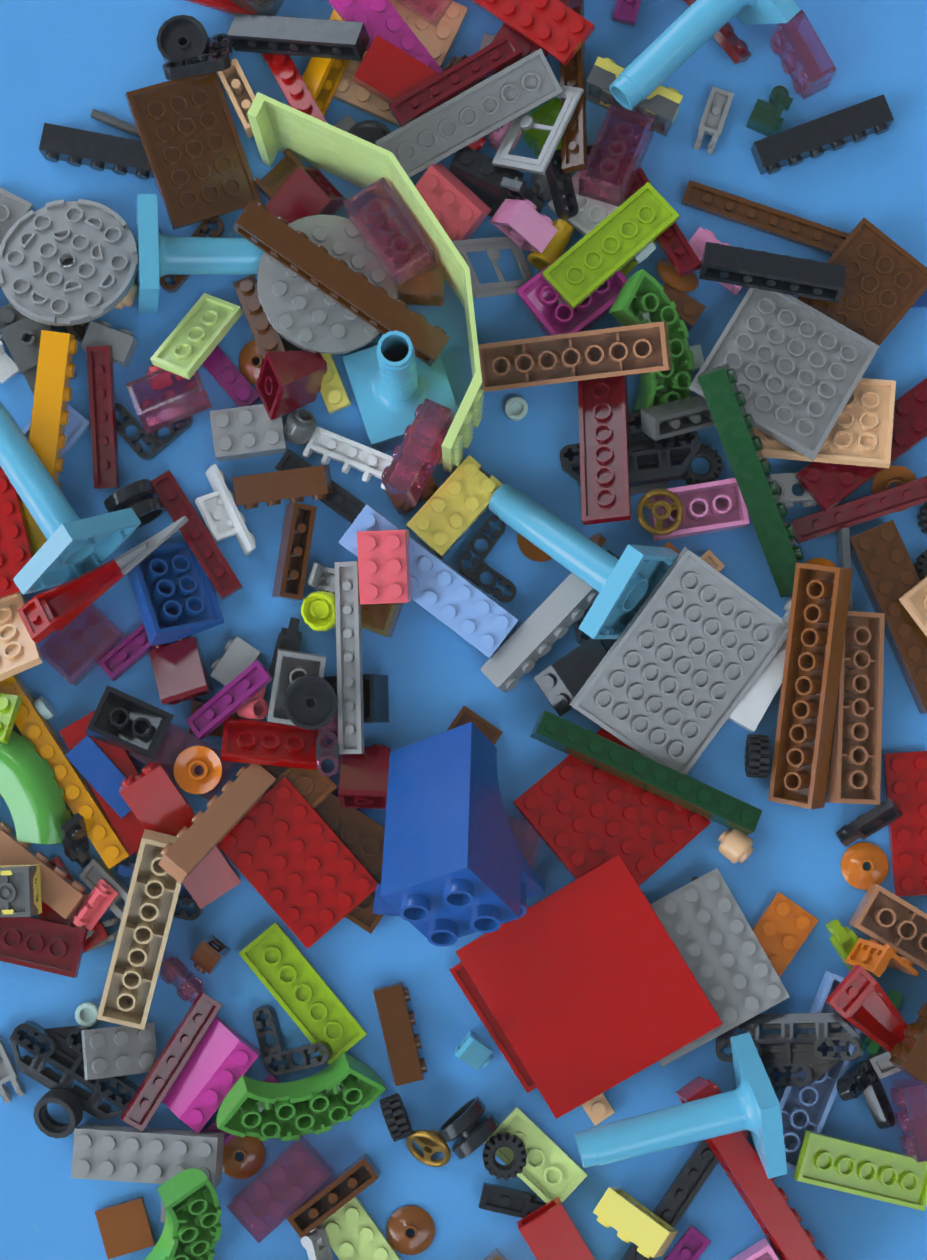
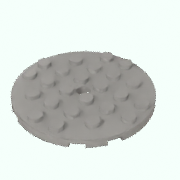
(73, 293)
(304, 312)

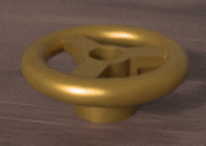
(645, 501)
(430, 1143)

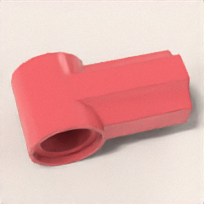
(254, 708)

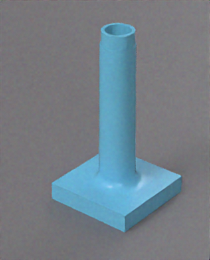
(685, 37)
(183, 255)
(392, 384)
(71, 543)
(620, 582)
(748, 1107)

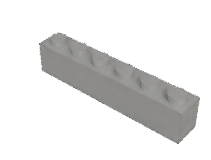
(539, 632)

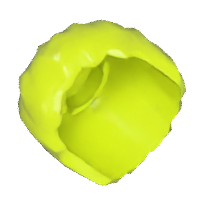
(319, 611)

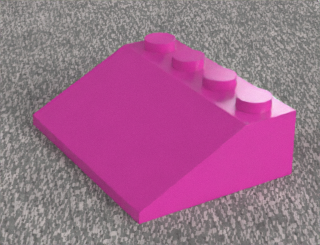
(556, 315)
(210, 1074)

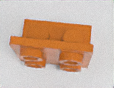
(876, 958)

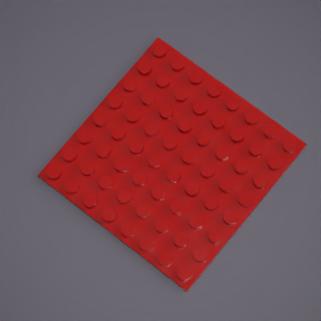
(589, 987)

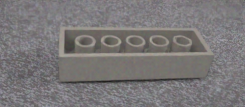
(144, 1156)

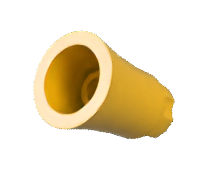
(555, 247)

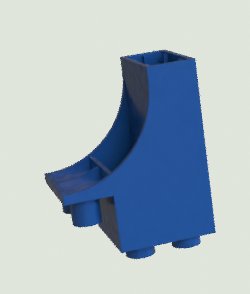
(449, 842)

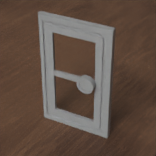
(539, 165)
(492, 246)

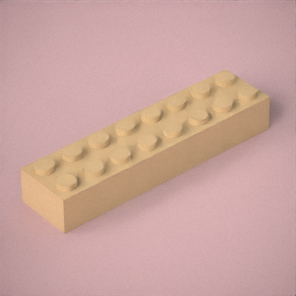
(141, 936)

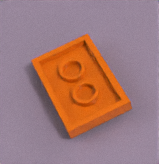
(783, 930)

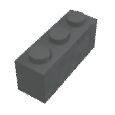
(676, 418)

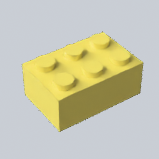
(634, 1222)

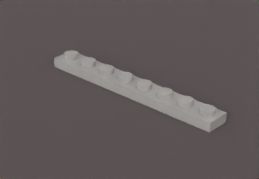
(349, 658)

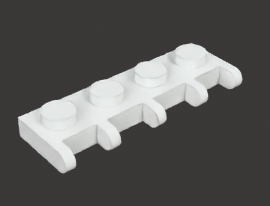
(349, 453)

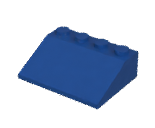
(174, 594)

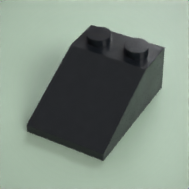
(568, 675)
(374, 697)
(129, 723)

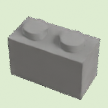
(122, 341)
(236, 659)

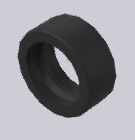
(50, 1126)

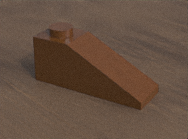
(209, 954)

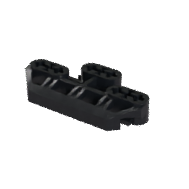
(645, 452)
(804, 1052)
(67, 1056)

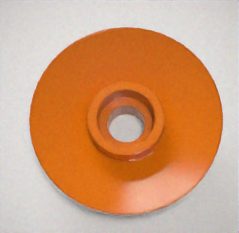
(185, 770)
(853, 861)

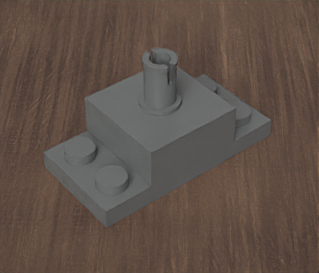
(23, 341)

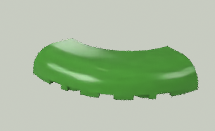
(645, 302)
(31, 792)
(300, 1105)
(191, 1218)

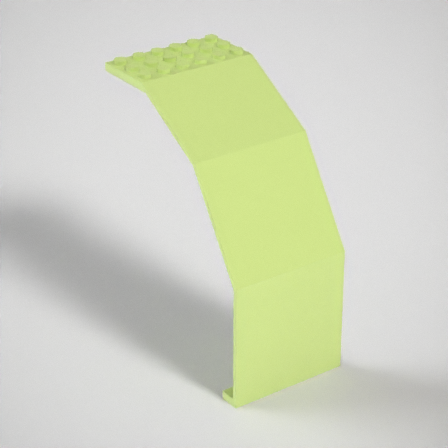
(362, 164)

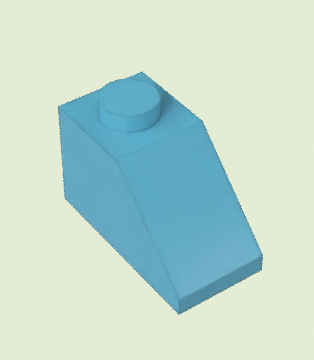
(474, 1051)

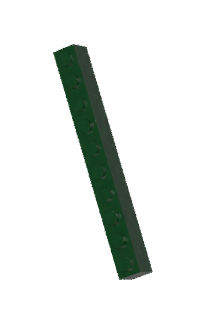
(752, 474)
(645, 773)

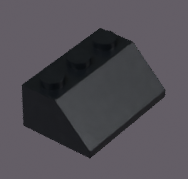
(481, 177)

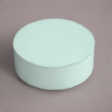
(516, 408)
(44, 708)
(87, 1014)

